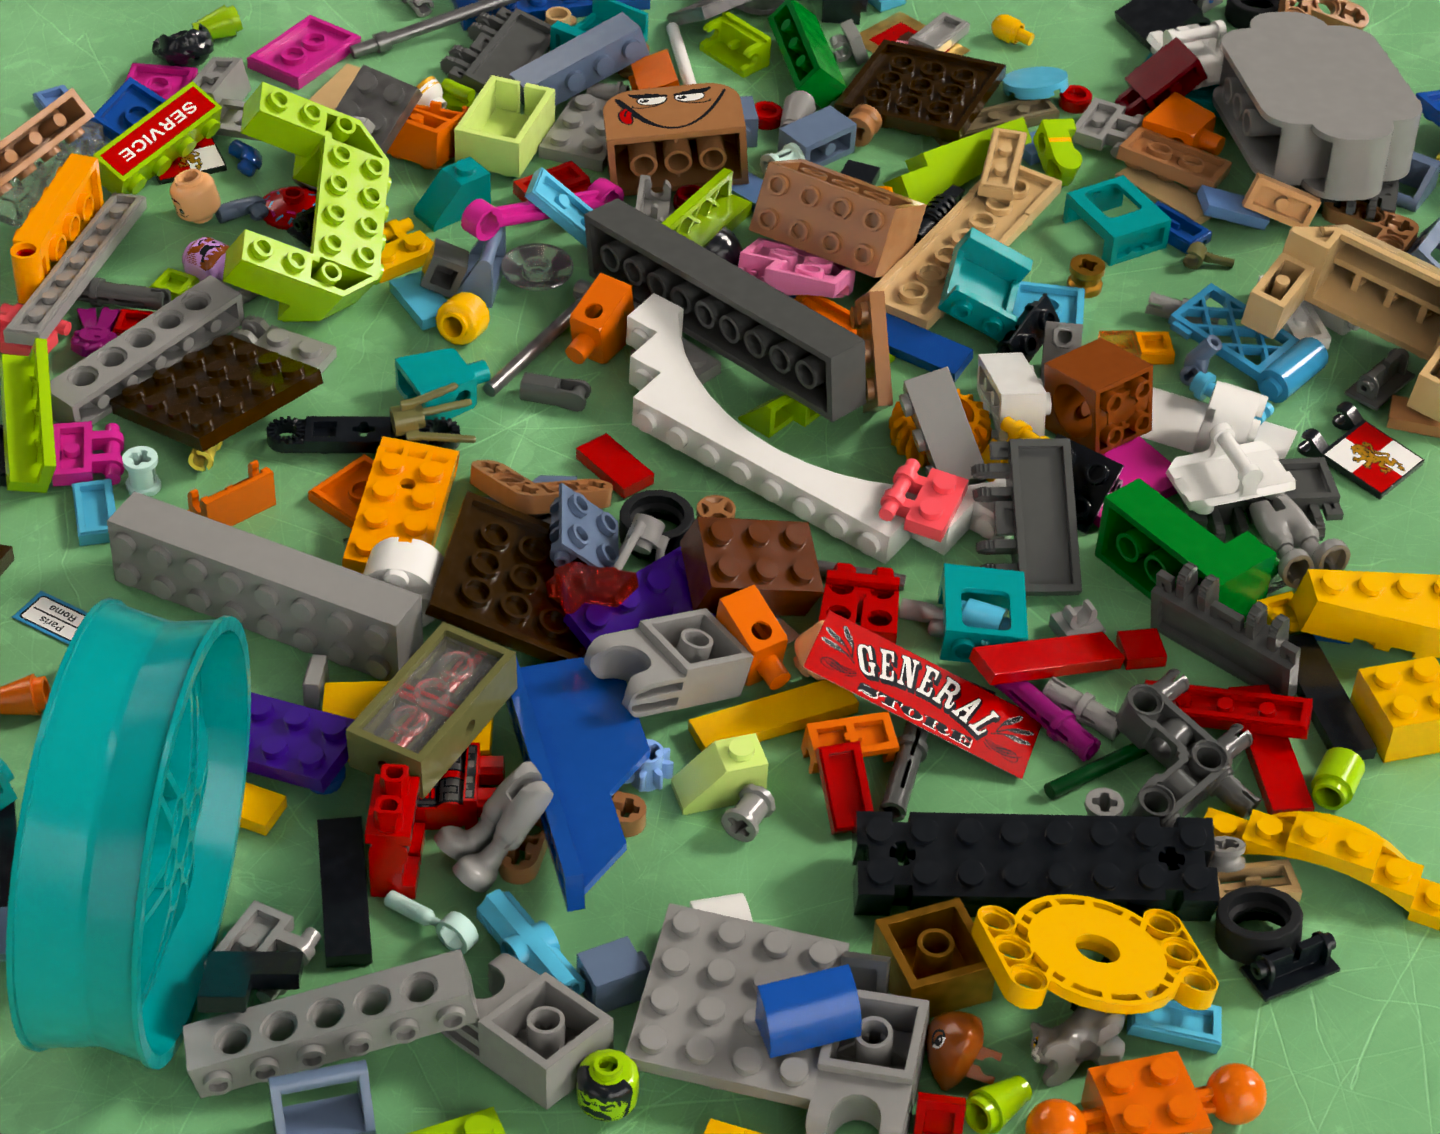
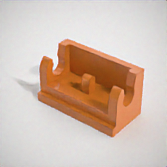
(237, 500)
(872, 730)

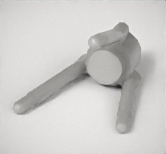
(643, 537)

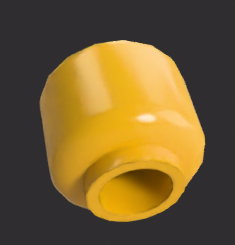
(462, 318)

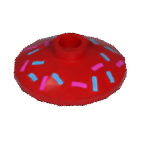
(286, 203)

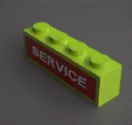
(158, 140)

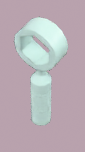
(453, 930)

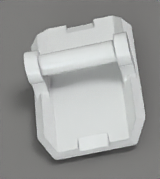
(1201, 41)
(1228, 472)

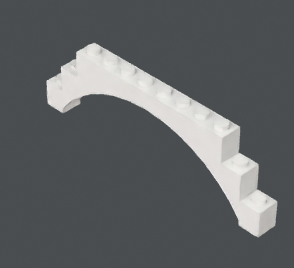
(685, 416)

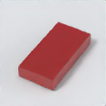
(615, 465)
(843, 784)

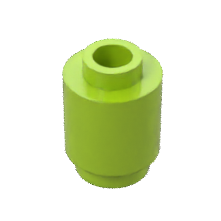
(1337, 778)

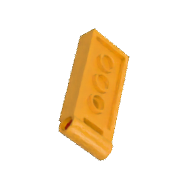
(55, 222)
(402, 497)

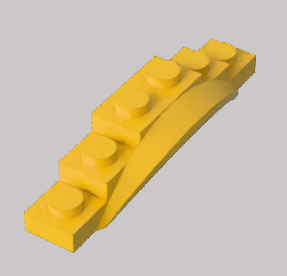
(1338, 846)

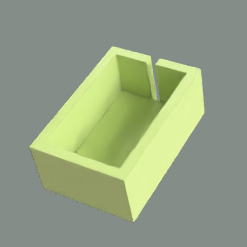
(497, 132)

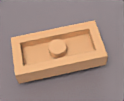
(1281, 201)

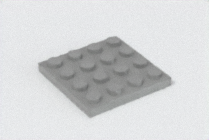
(702, 1004)

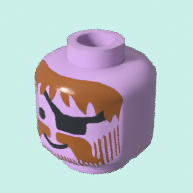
(205, 258)

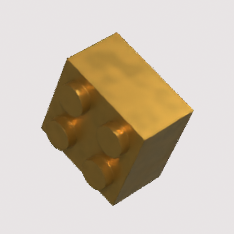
(934, 957)

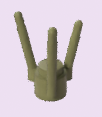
(410, 417)

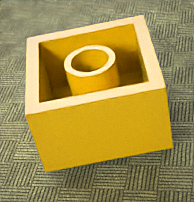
(1400, 707)

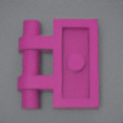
(75, 453)

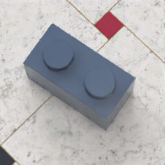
(821, 136)

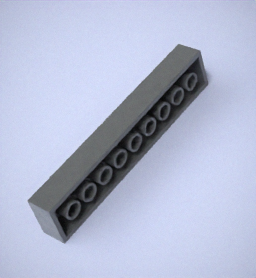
(731, 310)

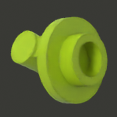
(457, 95)

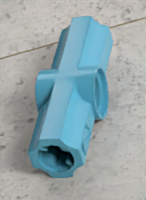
(525, 939)

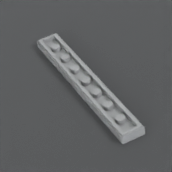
(75, 269)

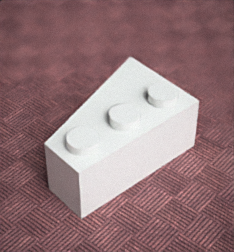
(1012, 389)

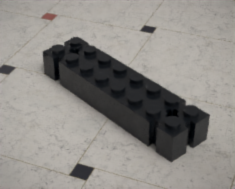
(1030, 856)

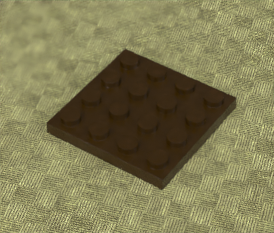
(923, 89)
(215, 392)
(498, 580)

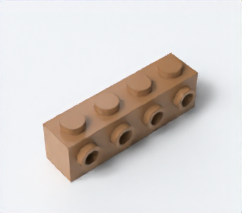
(40, 137)

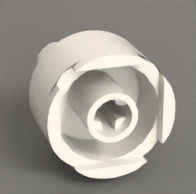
(1231, 406)
(406, 565)

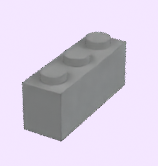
(941, 424)

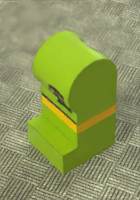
(1057, 150)

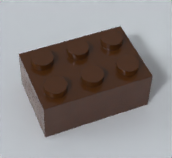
(738, 553)

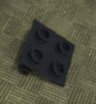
(1093, 480)

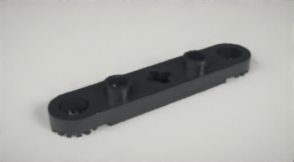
(344, 433)

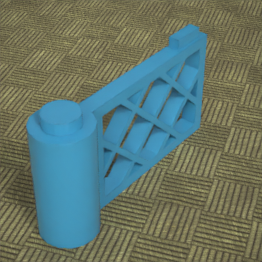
(1282, 367)

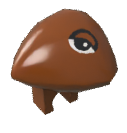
(953, 1045)

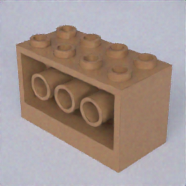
(836, 216)

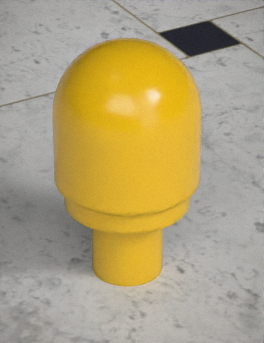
(1011, 30)

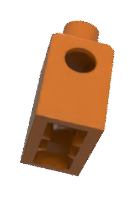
(1186, 123)
(600, 321)
(758, 630)

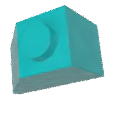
(452, 192)

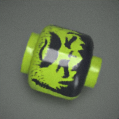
(607, 1085)

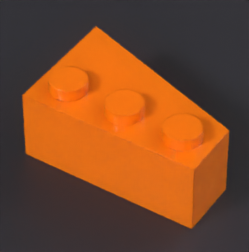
(428, 136)

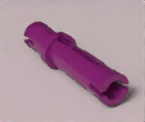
(1059, 723)

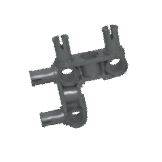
(1192, 758)

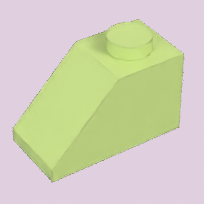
(720, 774)

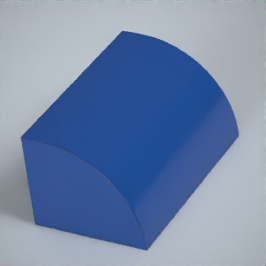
(808, 1011)

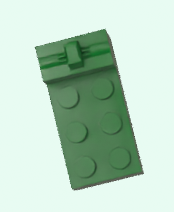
(1149, 533)

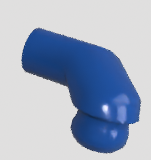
(250, 157)

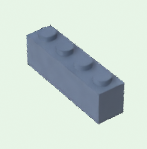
(585, 58)

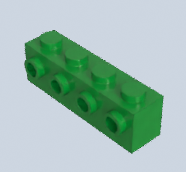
(807, 52)

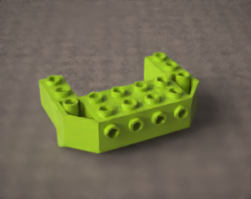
(349, 214)

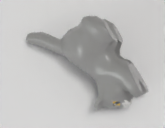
(1080, 1038)

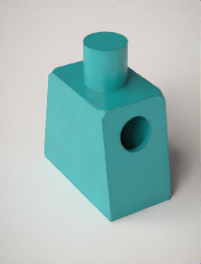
(438, 368)

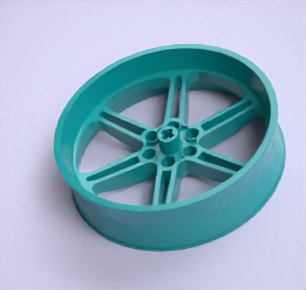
(128, 832)

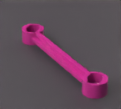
(485, 220)

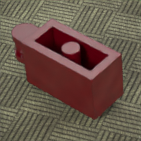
(1166, 72)

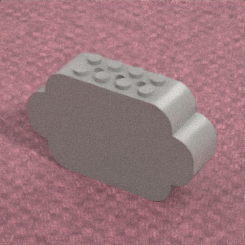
(1317, 105)

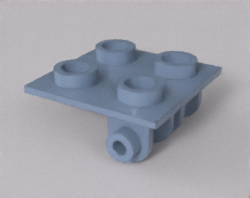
(582, 531)

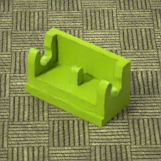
(736, 44)

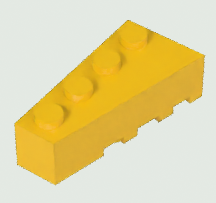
(1372, 607)

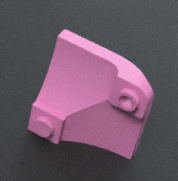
(795, 270)

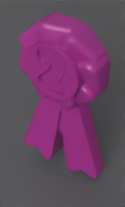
(94, 332)

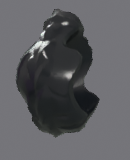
(185, 47)

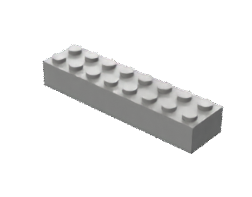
(265, 586)

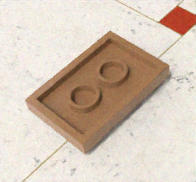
(1173, 160)
(871, 324)

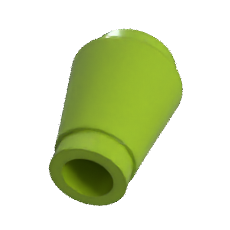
(221, 22)
(994, 1105)

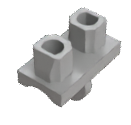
(1058, 340)

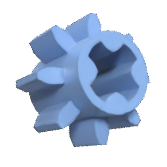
(654, 769)

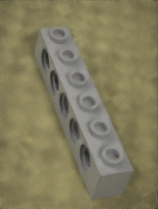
(152, 344)
(330, 1024)

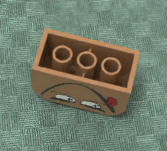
(675, 136)

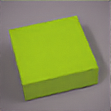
(175, 281)

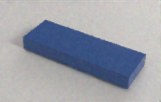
(926, 348)

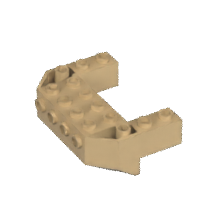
(1363, 284)

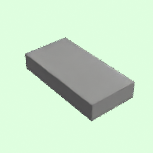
(941, 33)

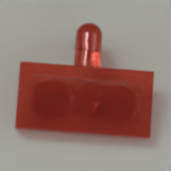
(583, 584)

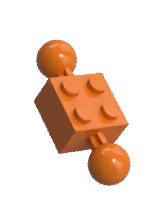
(1153, 1098)

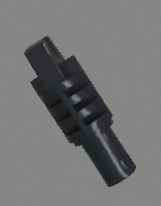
(938, 208)

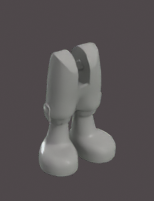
(1296, 540)
(506, 818)

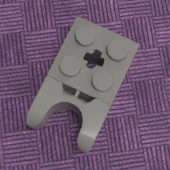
(672, 662)
(533, 1031)
(872, 1074)

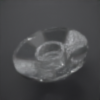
(537, 266)

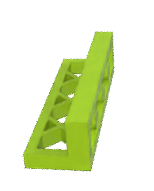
(708, 211)
(27, 420)

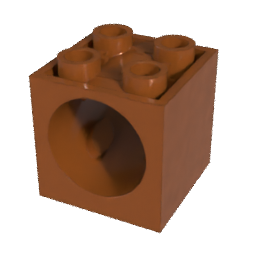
(1099, 395)

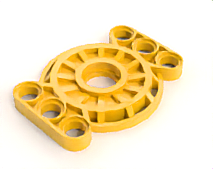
(1048, 957)

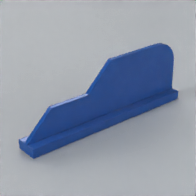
(585, 752)

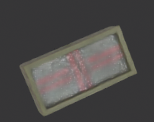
(433, 706)

